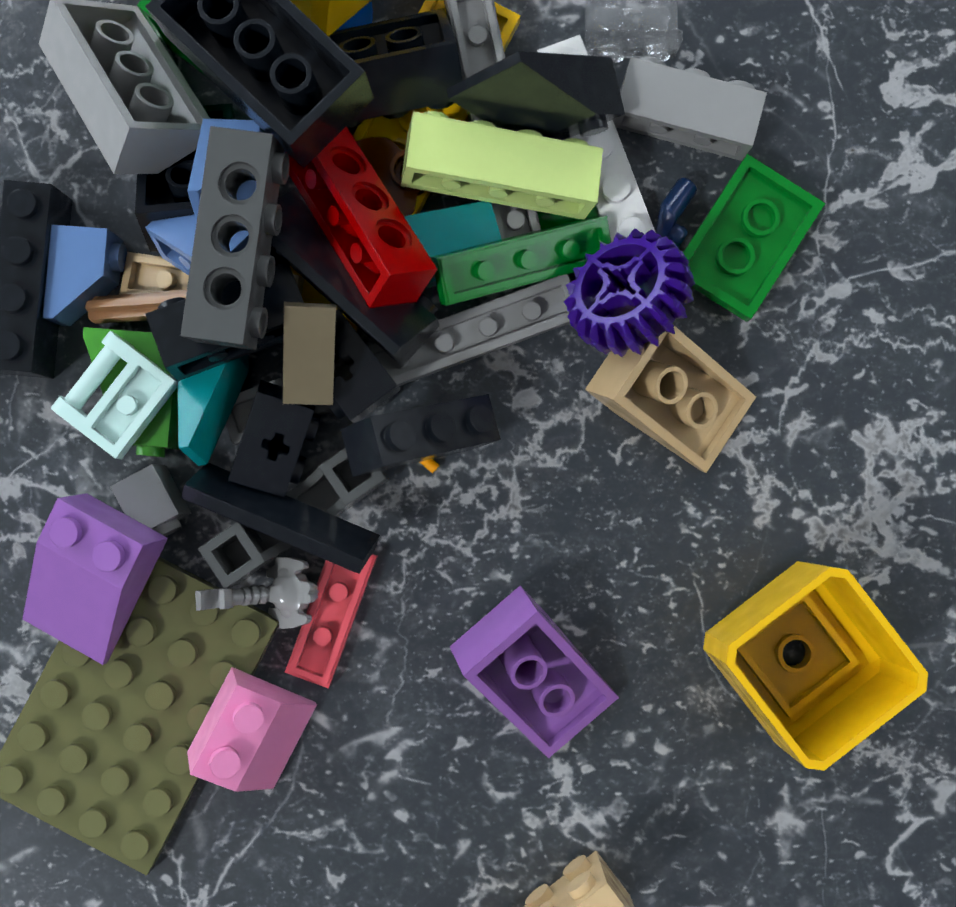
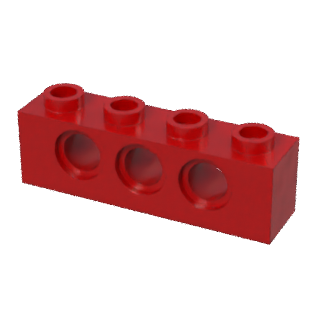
(363, 224)

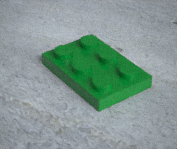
(749, 237)

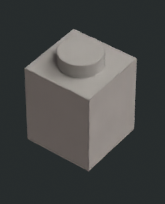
(152, 499)

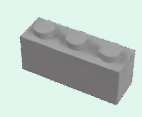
(690, 108)

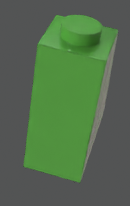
(163, 429)

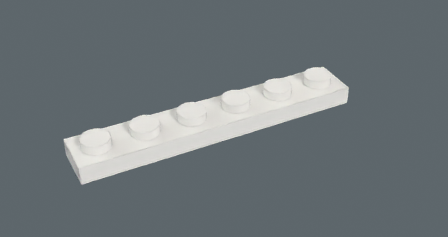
(618, 190)

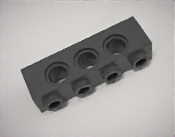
(231, 160)

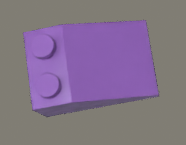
(89, 574)
(532, 672)

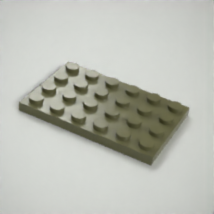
(110, 741)

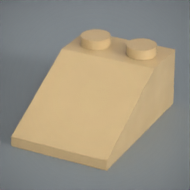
(674, 396)

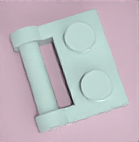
(127, 403)

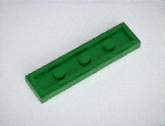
(517, 260)

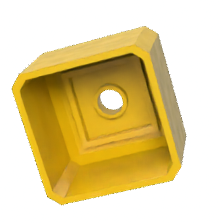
(852, 669)

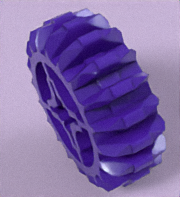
(629, 292)

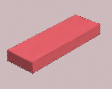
(333, 615)

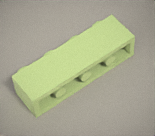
(501, 165)

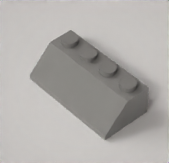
(122, 84)

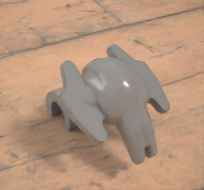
(289, 592)

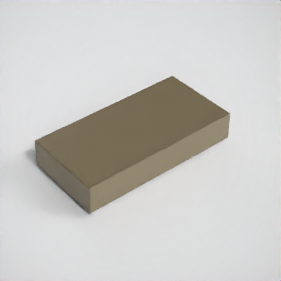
(308, 353)

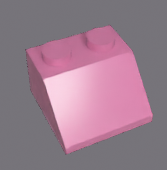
(248, 733)

